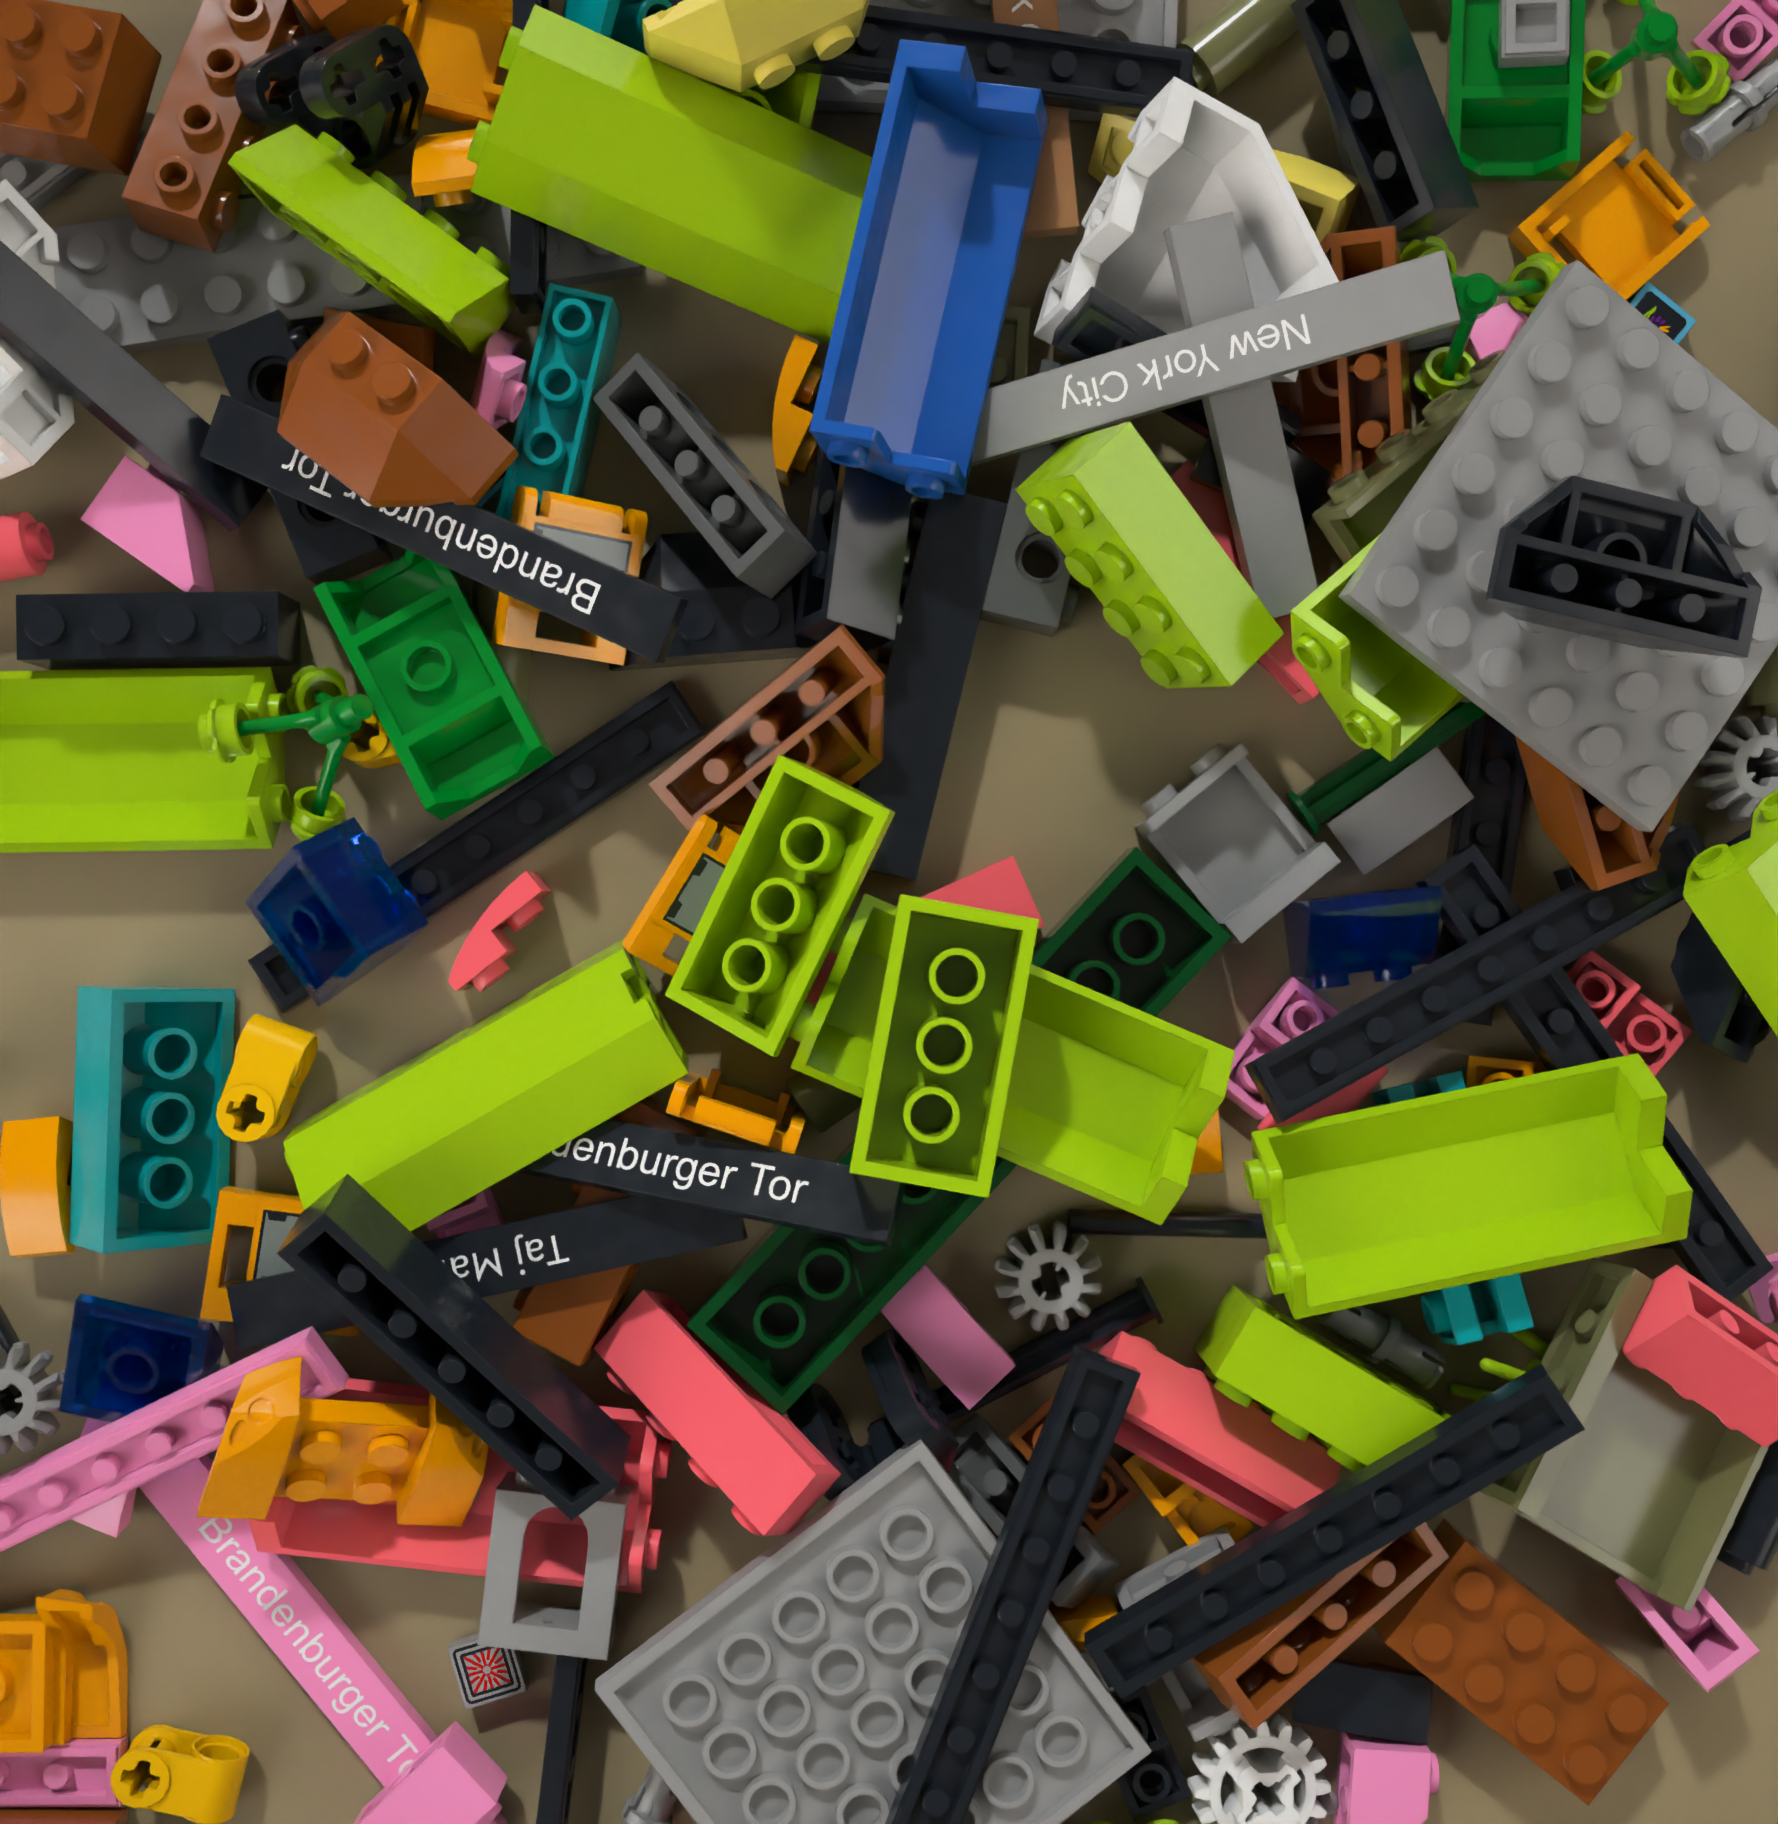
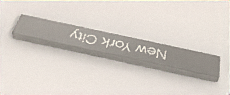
(1219, 356)

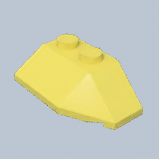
(751, 39)

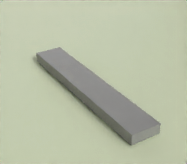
(1244, 423)

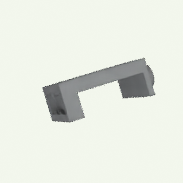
(549, 1627)

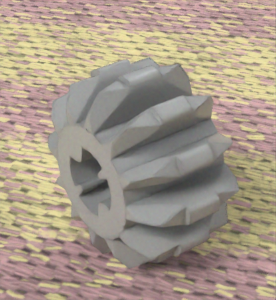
(1728, 763)
(1068, 1283)
(37, 1397)

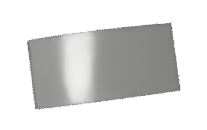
(1400, 810)

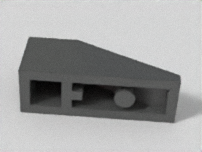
(989, 1477)

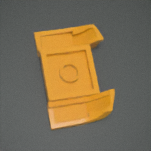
(341, 1451)
(62, 1674)

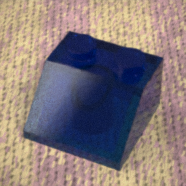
(335, 909)
(1362, 934)
(132, 1357)

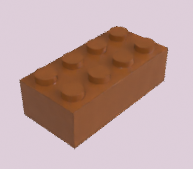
(73, 84)
(1522, 1666)

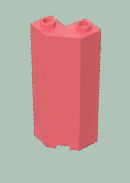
(552, 1542)

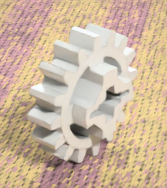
(1266, 1755)

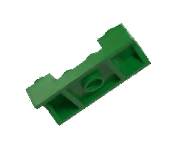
(1512, 118)
(435, 682)

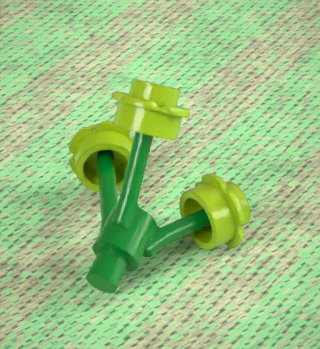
(1693, 81)
(1475, 295)
(316, 704)

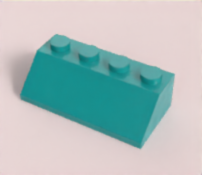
(146, 1115)

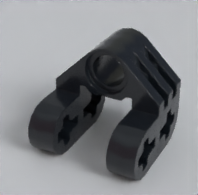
(337, 91)
(907, 1404)

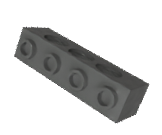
(704, 476)
(1013, 594)

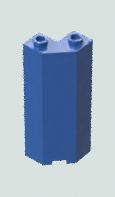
(929, 272)

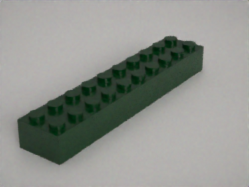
(811, 1293)

